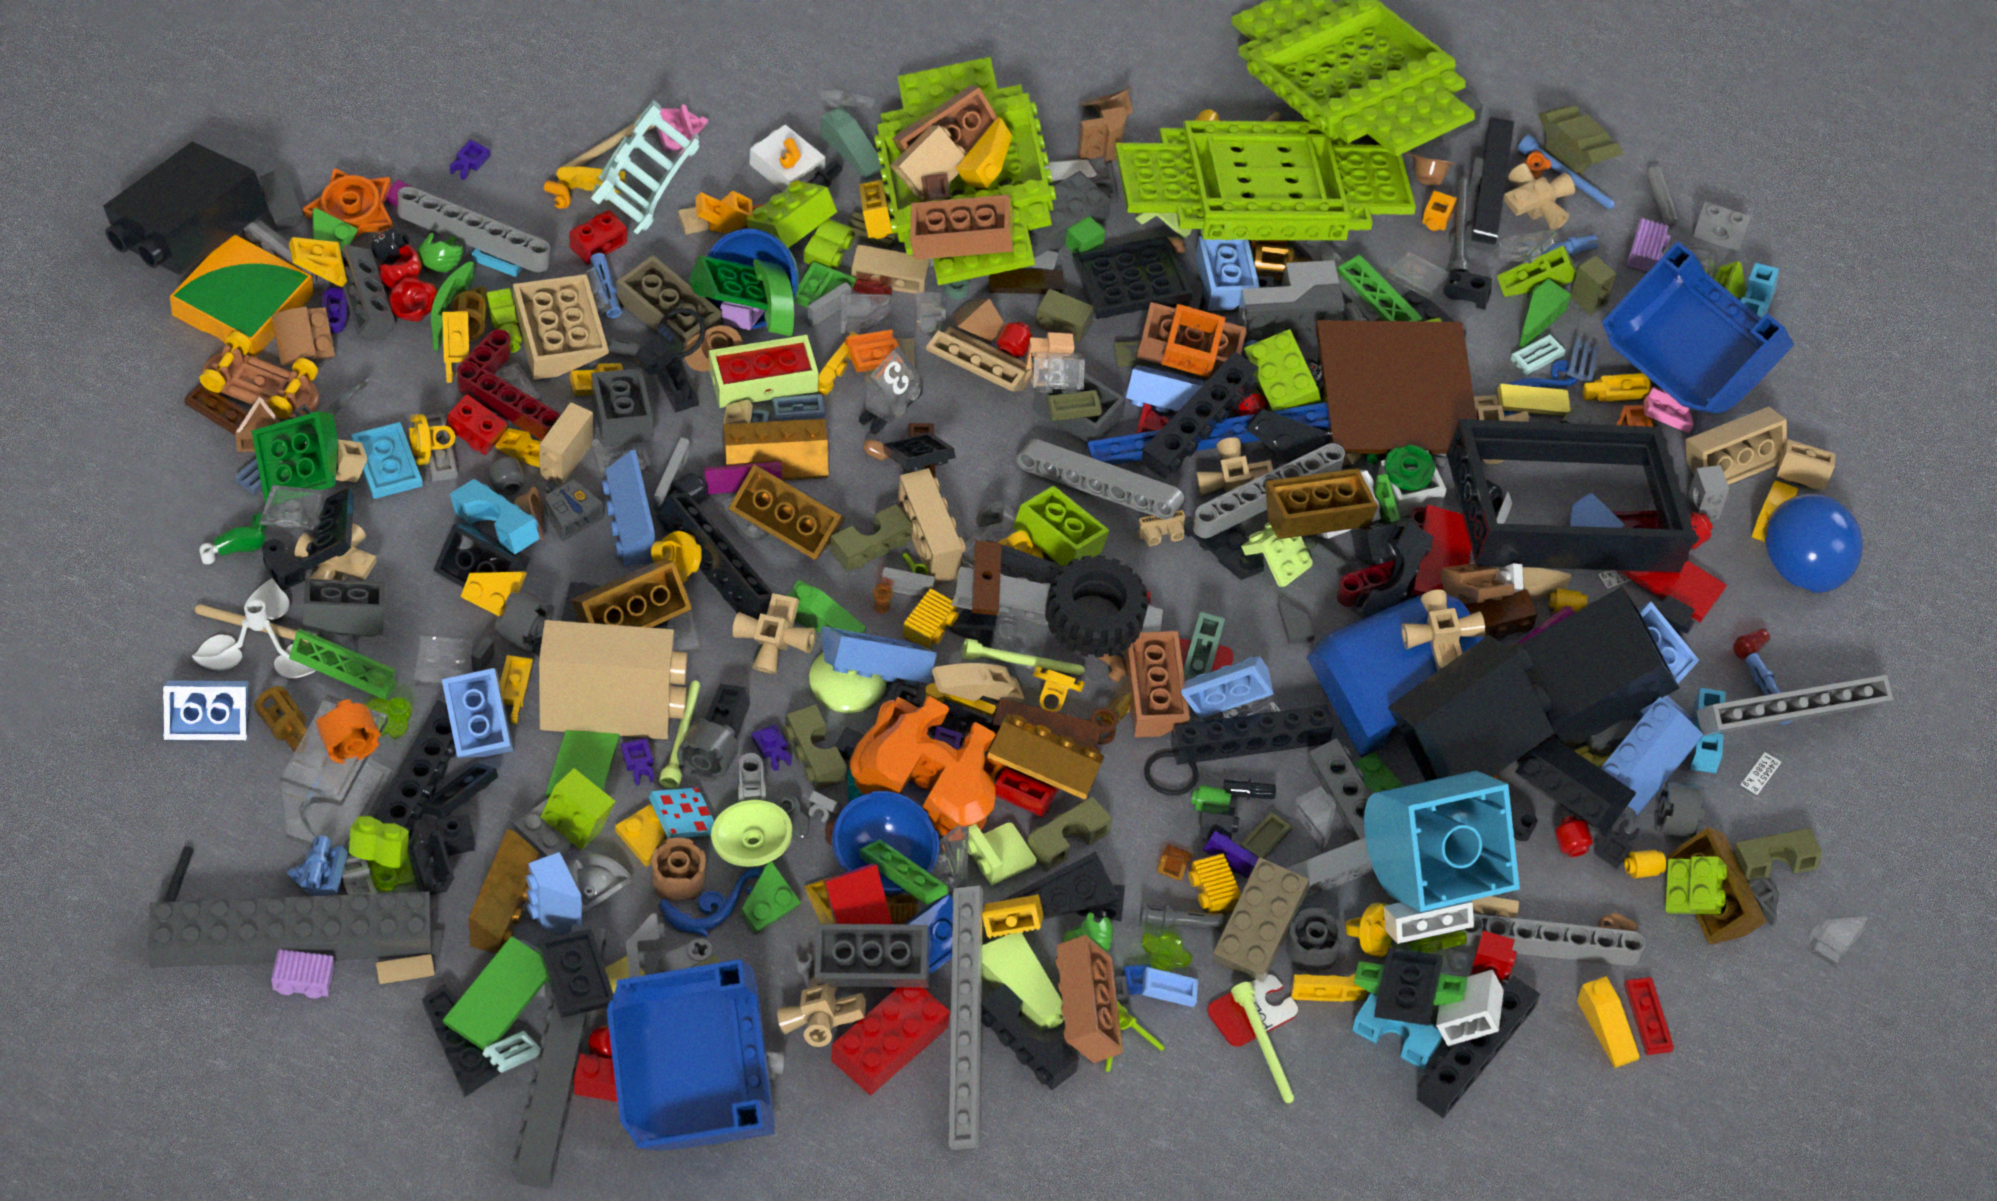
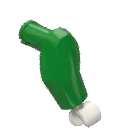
(236, 540)

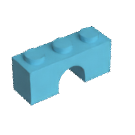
(1761, 288)
(1708, 751)
(1420, 1040)

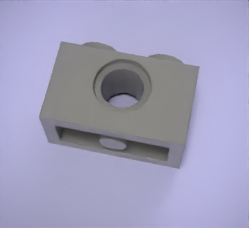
(1722, 226)
(1708, 492)

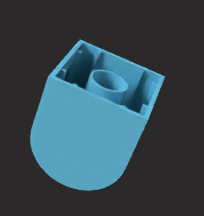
(1443, 840)

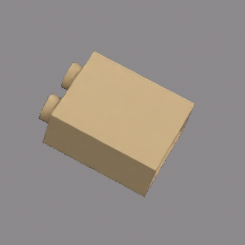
(610, 679)

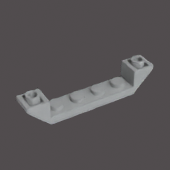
(643, 940)

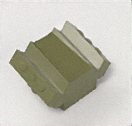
(1576, 139)

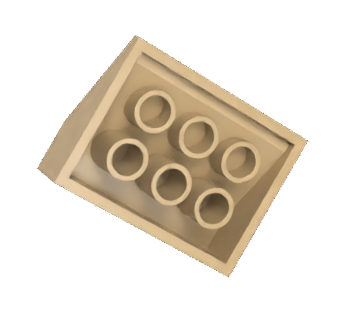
(558, 325)

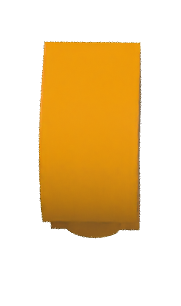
(726, 214)

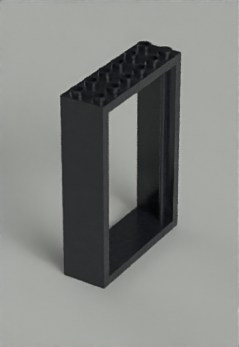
(1570, 545)

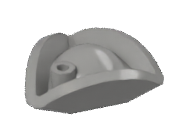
(597, 878)

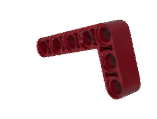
(478, 380)
(1373, 576)

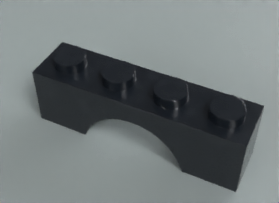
(1409, 548)
(1049, 1061)

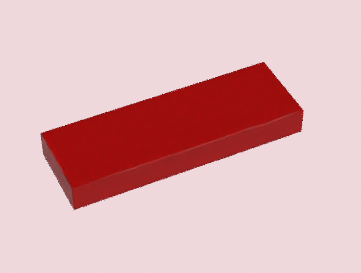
(1648, 1016)

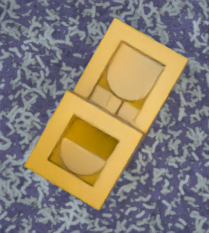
(581, 379)
(520, 446)

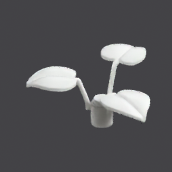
(265, 603)

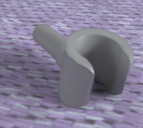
(804, 968)

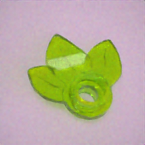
(397, 722)
(397, 876)
(1165, 951)

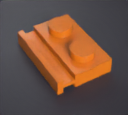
(870, 349)

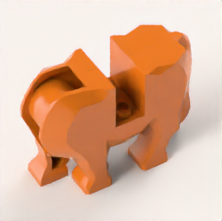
(902, 752)

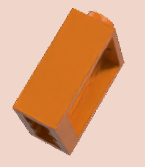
(1177, 355)

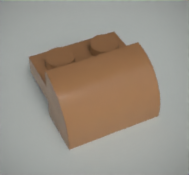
(1100, 135)
(303, 335)
(1474, 583)

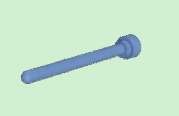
(1530, 144)

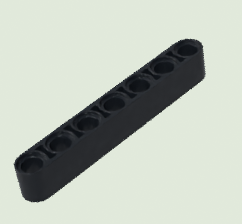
(1493, 180)

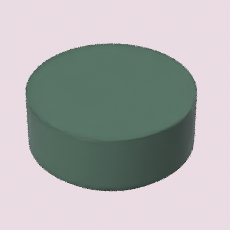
(957, 289)

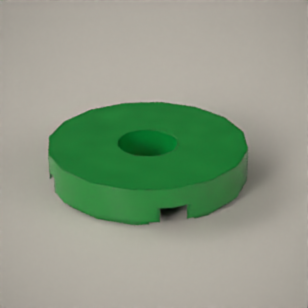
(1407, 478)

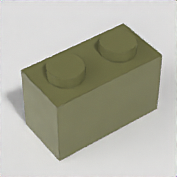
(1593, 285)
(1064, 315)

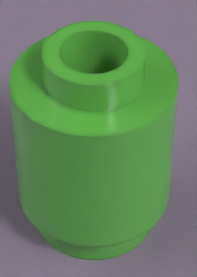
(1209, 795)

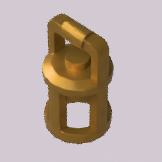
(1274, 262)
(476, 304)
(288, 725)

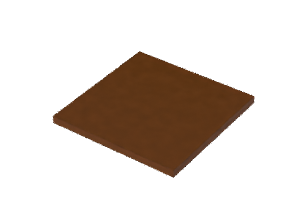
(1394, 383)

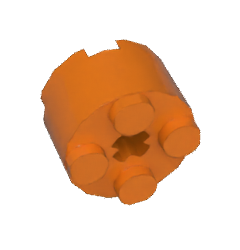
(348, 731)

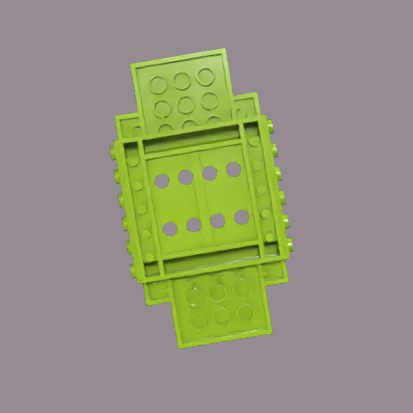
(1396, 110)
(1023, 164)
(1198, 181)

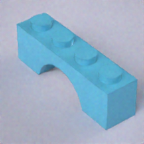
(479, 503)

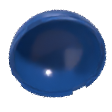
(751, 244)
(1814, 542)
(889, 818)

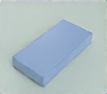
(1169, 987)

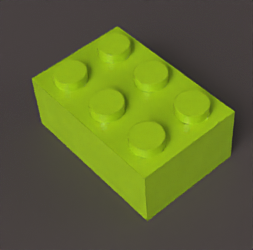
(793, 212)
(1283, 372)
(1060, 527)

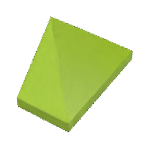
(1732, 279)

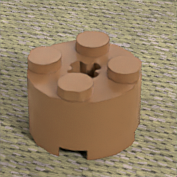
(678, 870)

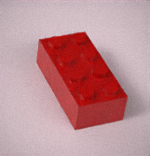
(889, 1037)

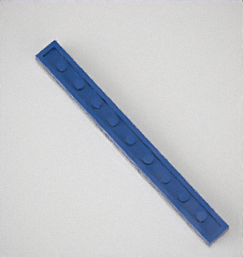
(1130, 447)

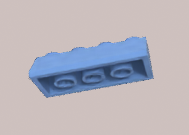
(629, 510)
(877, 655)
(1652, 752)

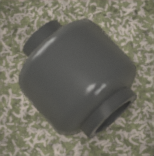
(506, 475)

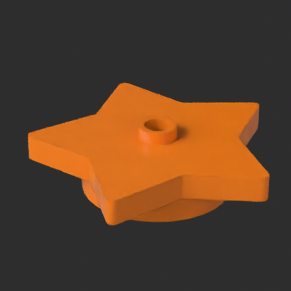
(355, 202)

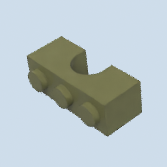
(855, 549)
(821, 766)
(1084, 820)
(1795, 848)

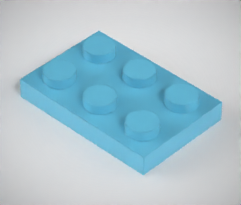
(389, 461)

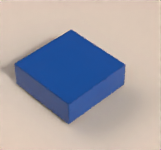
(1134, 977)

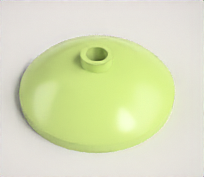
(844, 691)
(751, 833)

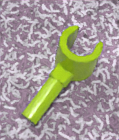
(913, 566)

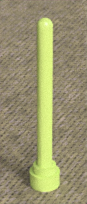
(973, 650)
(671, 774)
(1244, 994)

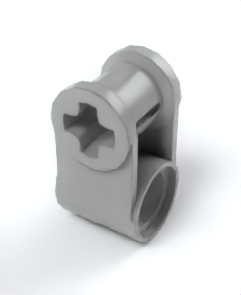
(751, 783)
(686, 955)

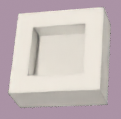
(1513, 575)

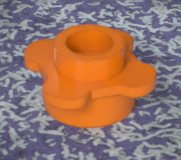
(1537, 157)

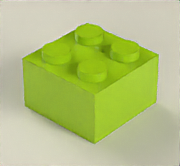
(577, 809)

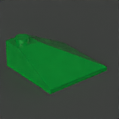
(728, 282)
(297, 453)

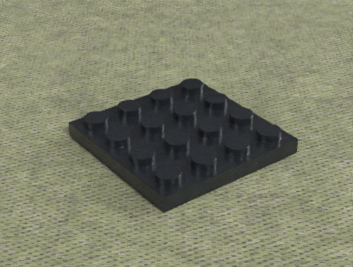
(1132, 276)

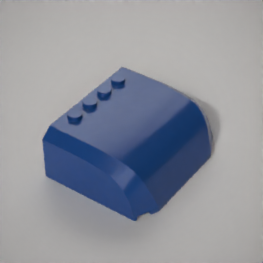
(1694, 335)
(1369, 669)
(690, 1057)

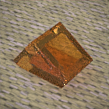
(1174, 862)

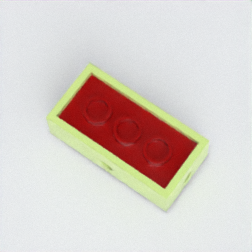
(763, 370)

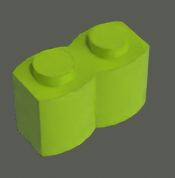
(829, 244)
(378, 841)

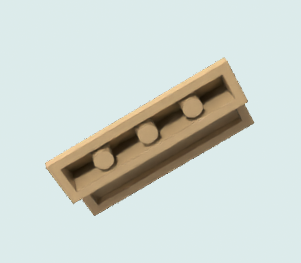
(980, 359)

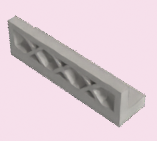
(270, 241)

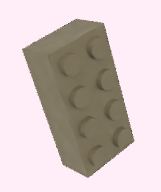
(655, 290)
(1261, 920)

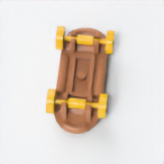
(250, 377)

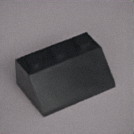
(475, 551)

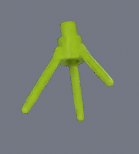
(1127, 1021)

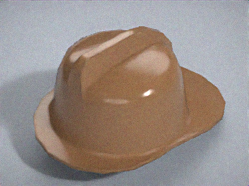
(1111, 101)
(1429, 170)
(715, 338)
(532, 504)

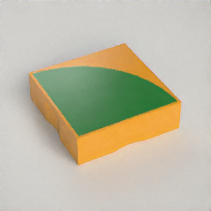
(240, 292)

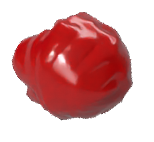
(407, 266)
(412, 299)

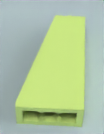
(1014, 963)

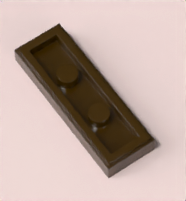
(1026, 281)

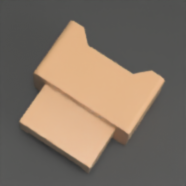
(1053, 344)

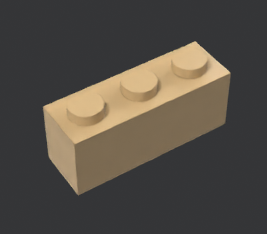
(890, 266)

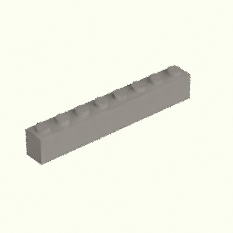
(1029, 598)
(1794, 705)

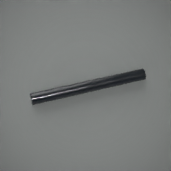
(179, 874)

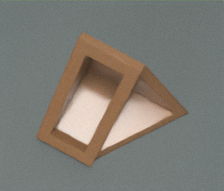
(980, 319)
(258, 417)

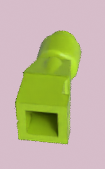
(503, 315)

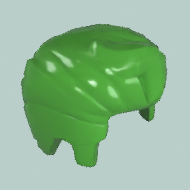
(441, 255)
(1099, 932)

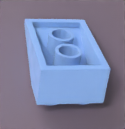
(1673, 648)

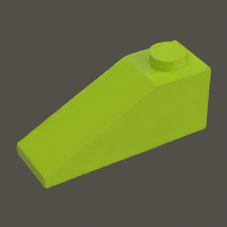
(1553, 265)

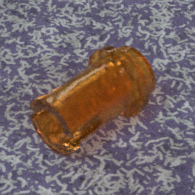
(882, 593)

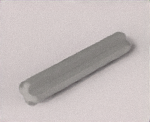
(1662, 195)

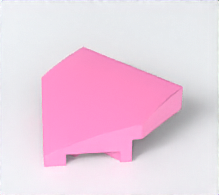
(683, 122)
(1667, 410)

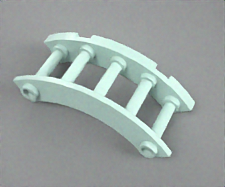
(621, 160)

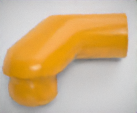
(792, 155)
(561, 191)

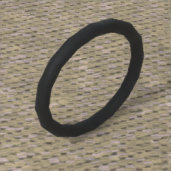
(701, 323)
(1163, 790)

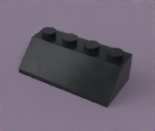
(1576, 784)

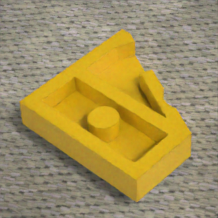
(319, 258)
(492, 589)
(642, 833)

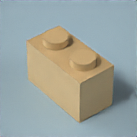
(1806, 465)

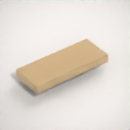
(405, 969)

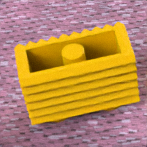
(930, 619)
(1215, 884)
(1012, 916)

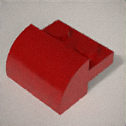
(1025, 791)

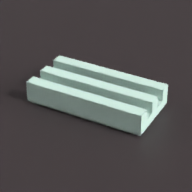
(1541, 357)
(516, 1054)

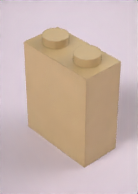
(928, 155)
(566, 443)

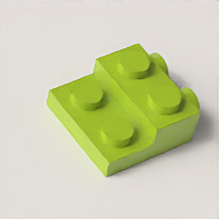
(1695, 885)

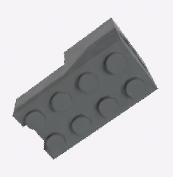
(1307, 294)

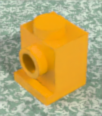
(1436, 216)

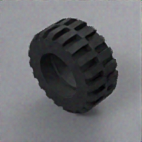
(1102, 579)

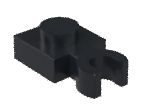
(1615, 847)

